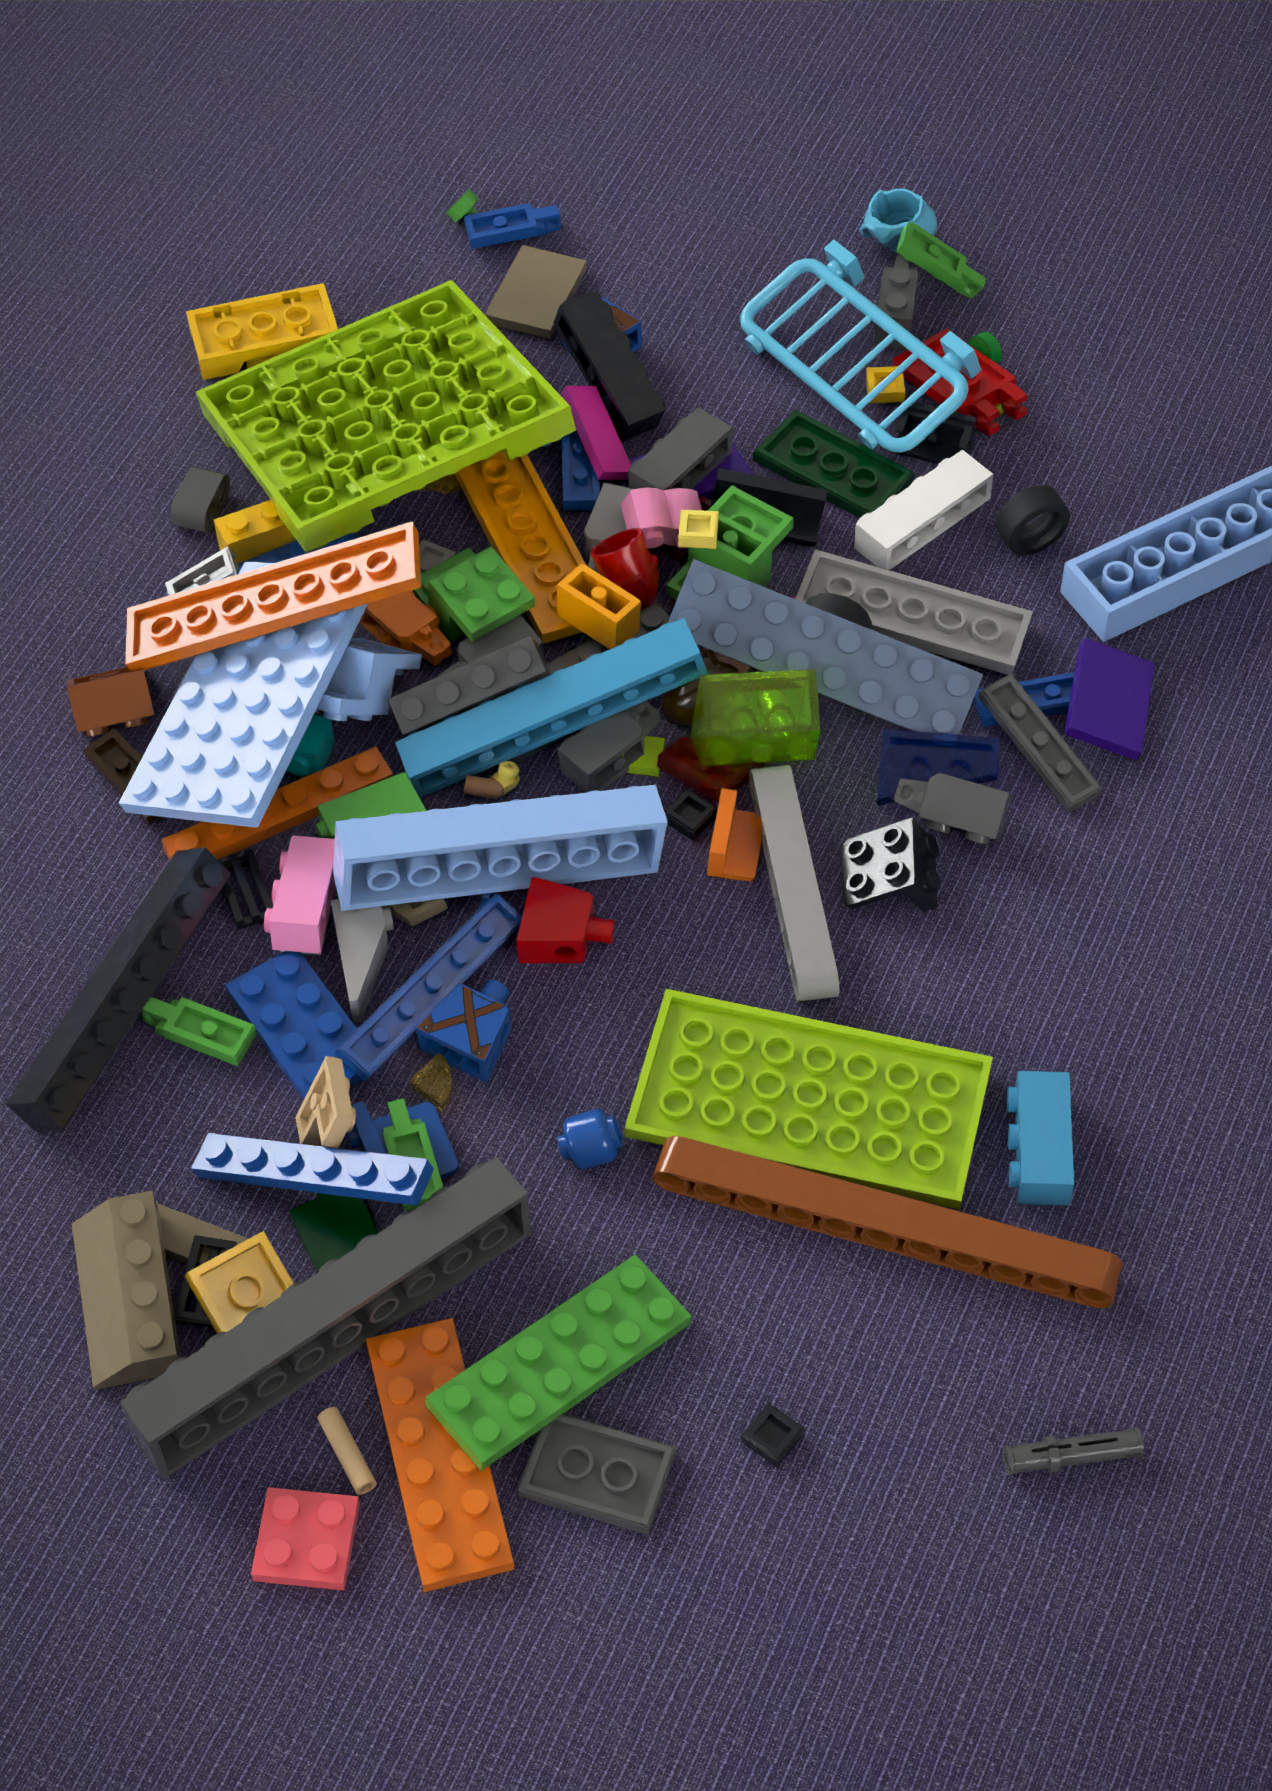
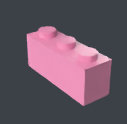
(302, 896)

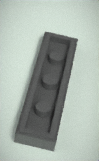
(1040, 743)

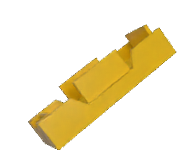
(258, 328)

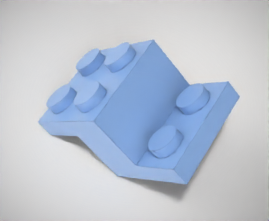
(365, 680)

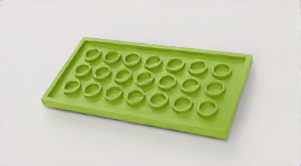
(812, 1096)

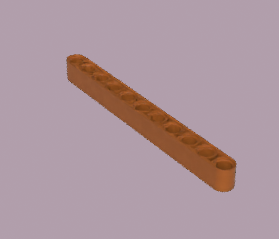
(889, 1222)

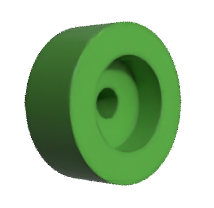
(463, 206)

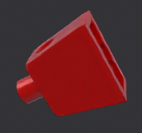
(559, 924)

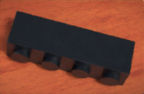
(609, 364)

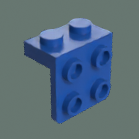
(368, 1134)

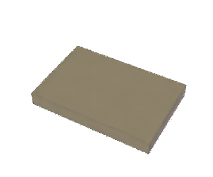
(535, 290)

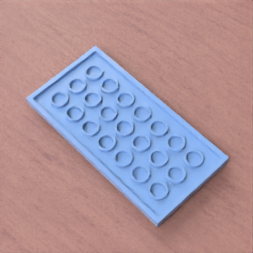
(238, 723)

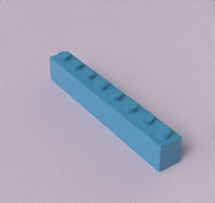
(551, 707)

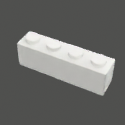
(923, 510)

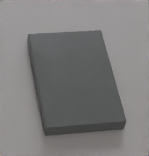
(598, 1473)

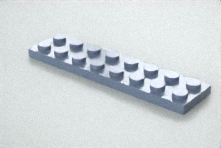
(848, 659)

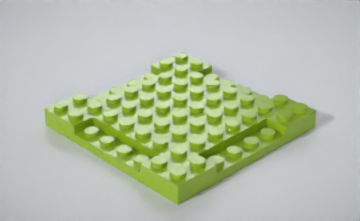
(382, 411)

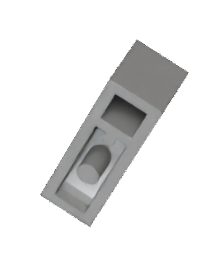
(362, 950)

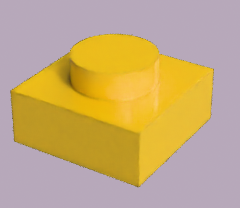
(893, 392)

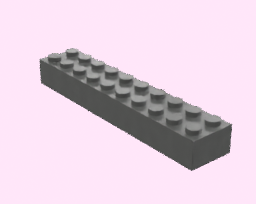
(326, 1317)

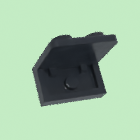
(891, 863)

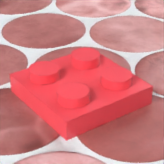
(305, 1539)

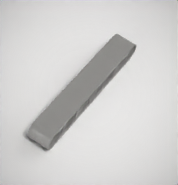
(794, 884)

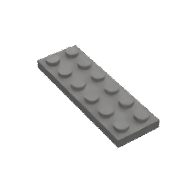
(924, 612)

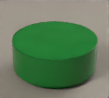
(987, 345)

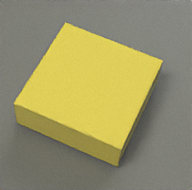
(698, 529)

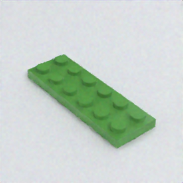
(557, 1362)

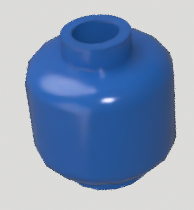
(590, 1139)

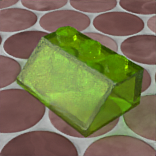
(756, 717)

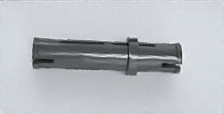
(1064, 1452)

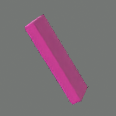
(597, 432)

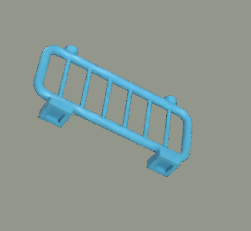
(845, 265)

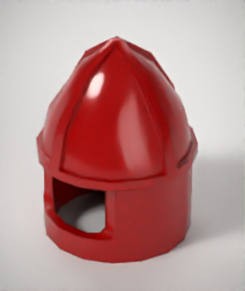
(629, 564)

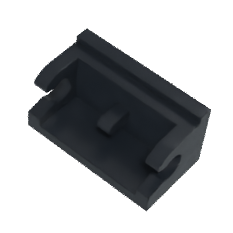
(945, 441)

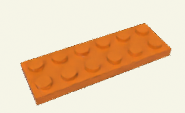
(444, 1494)

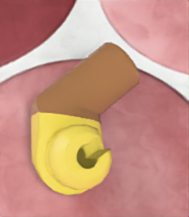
(496, 785)

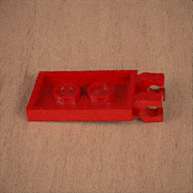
(986, 389)

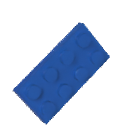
(293, 1017)

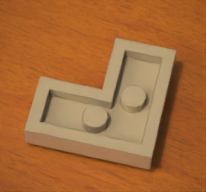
(327, 1107)

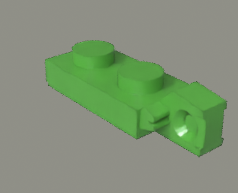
(939, 260)
(200, 1028)
(410, 1140)

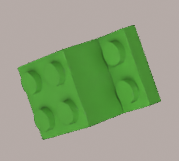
(744, 540)
(473, 593)

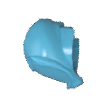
(892, 211)

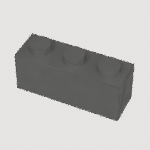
(684, 454)

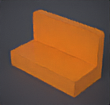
(734, 841)

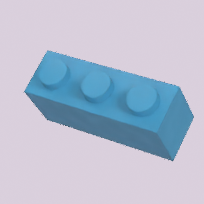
(1041, 1138)

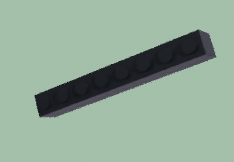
(118, 990)

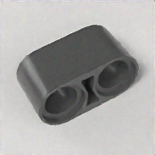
(200, 499)

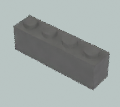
(469, 686)

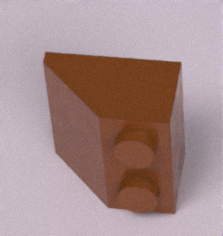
(109, 700)

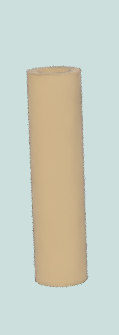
(346, 1450)

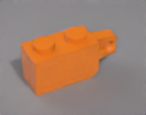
(407, 625)

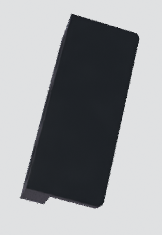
(796, 500)

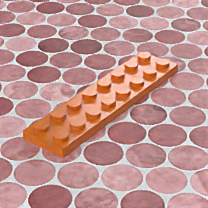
(273, 597)

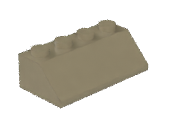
(125, 1291)

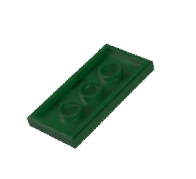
(828, 460)

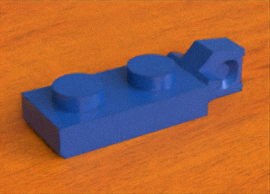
(510, 224)

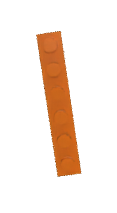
(288, 808)

